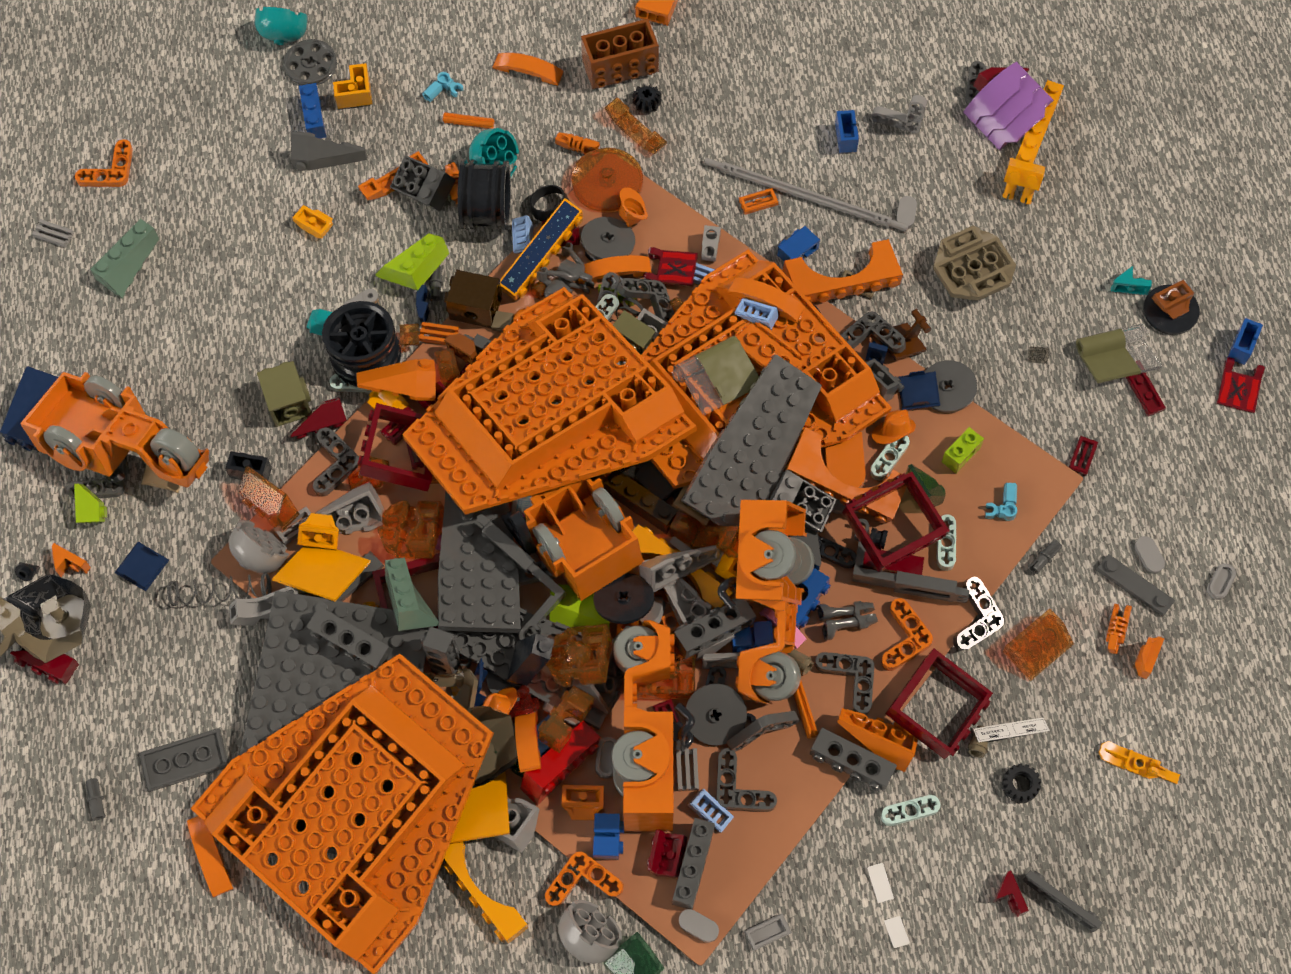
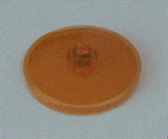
(602, 175)

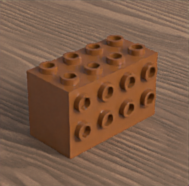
(620, 53)

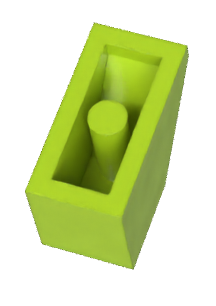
(88, 506)

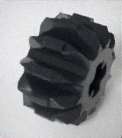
(646, 98)

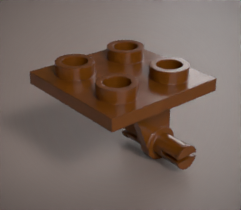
(913, 343)

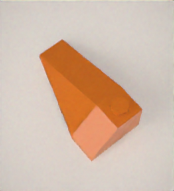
(409, 378)
(881, 738)

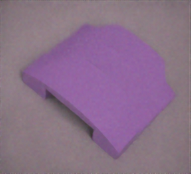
(1008, 106)

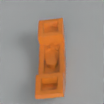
(529, 65)
(378, 188)
(620, 265)
(769, 295)
(527, 742)
(209, 857)

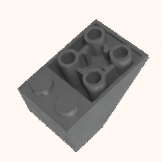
(423, 183)
(802, 493)

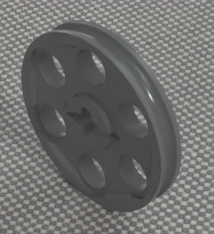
(308, 56)

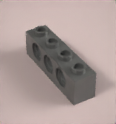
(323, 619)
(691, 645)
(441, 651)
(847, 749)
(693, 864)

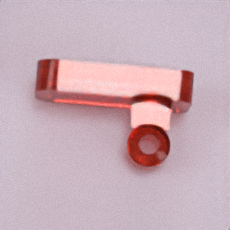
(526, 704)

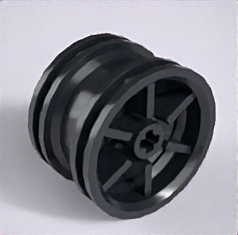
(364, 335)

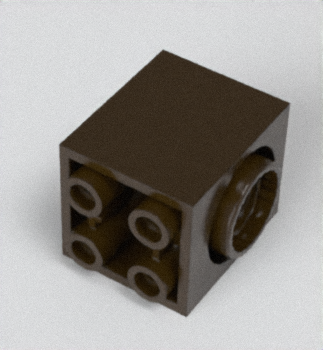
(473, 298)

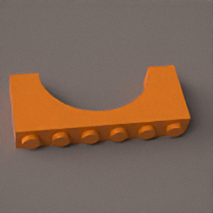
(880, 273)
(808, 464)

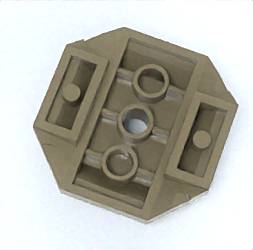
(976, 250)

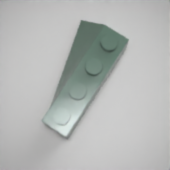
(125, 258)
(407, 603)

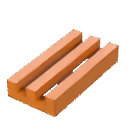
(758, 204)
(437, 330)

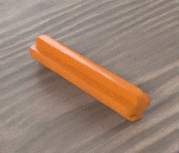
(468, 120)
(805, 712)

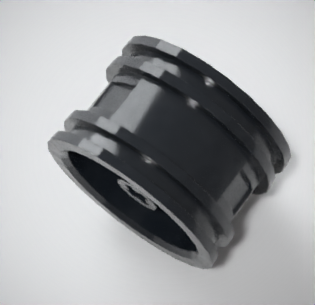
(484, 194)

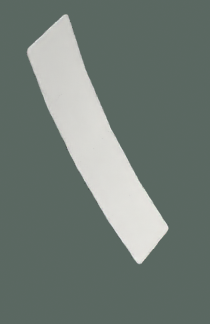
(884, 893)

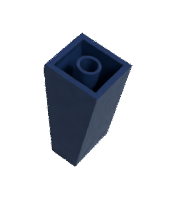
(29, 392)

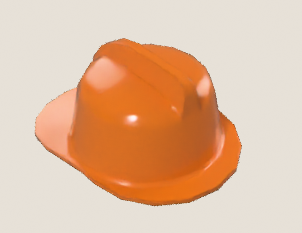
(632, 207)
(895, 426)
(503, 700)

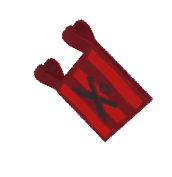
(674, 267)
(1238, 389)

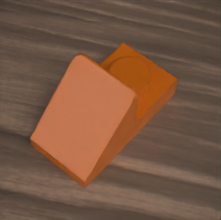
(64, 559)

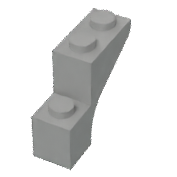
(252, 610)

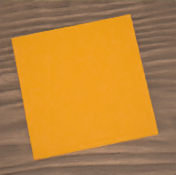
(321, 571)
(484, 812)

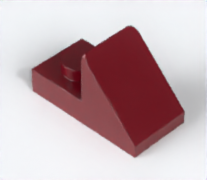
(1010, 889)

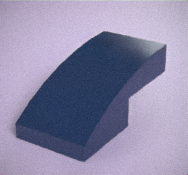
(422, 306)

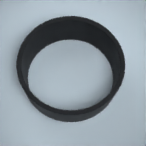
(545, 190)

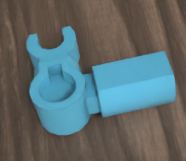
(443, 81)
(1008, 510)

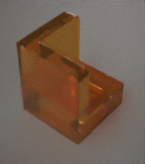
(409, 335)

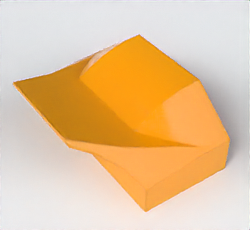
(313, 221)
(388, 399)
(318, 531)

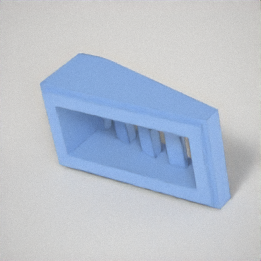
(522, 232)
(769, 315)
(715, 805)

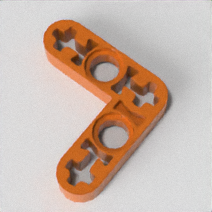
(115, 170)
(912, 640)
(586, 870)

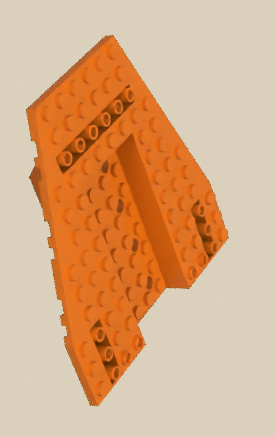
(848, 392)
(616, 422)
(387, 866)

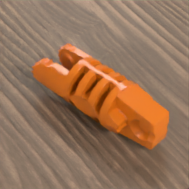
(576, 143)
(453, 170)
(1117, 628)

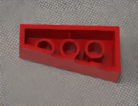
(557, 766)

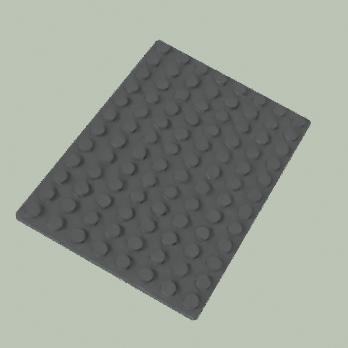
(303, 671)

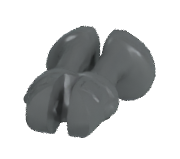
(831, 626)

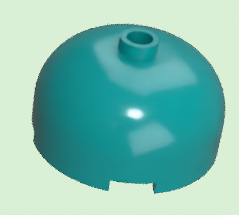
(280, 24)
(494, 145)

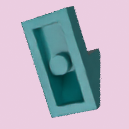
(1127, 284)

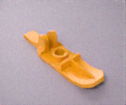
(1127, 760)

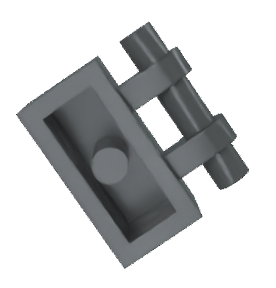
(885, 380)

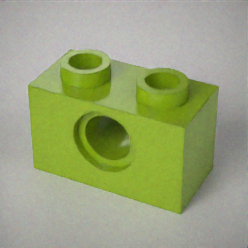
(962, 450)

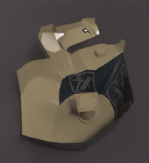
(63, 619)

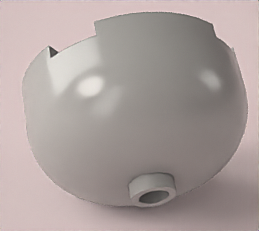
(256, 548)
(584, 932)

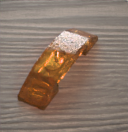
(633, 127)

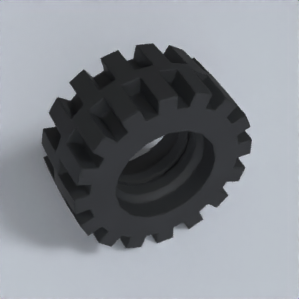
(1030, 774)

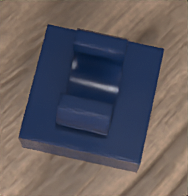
(876, 352)

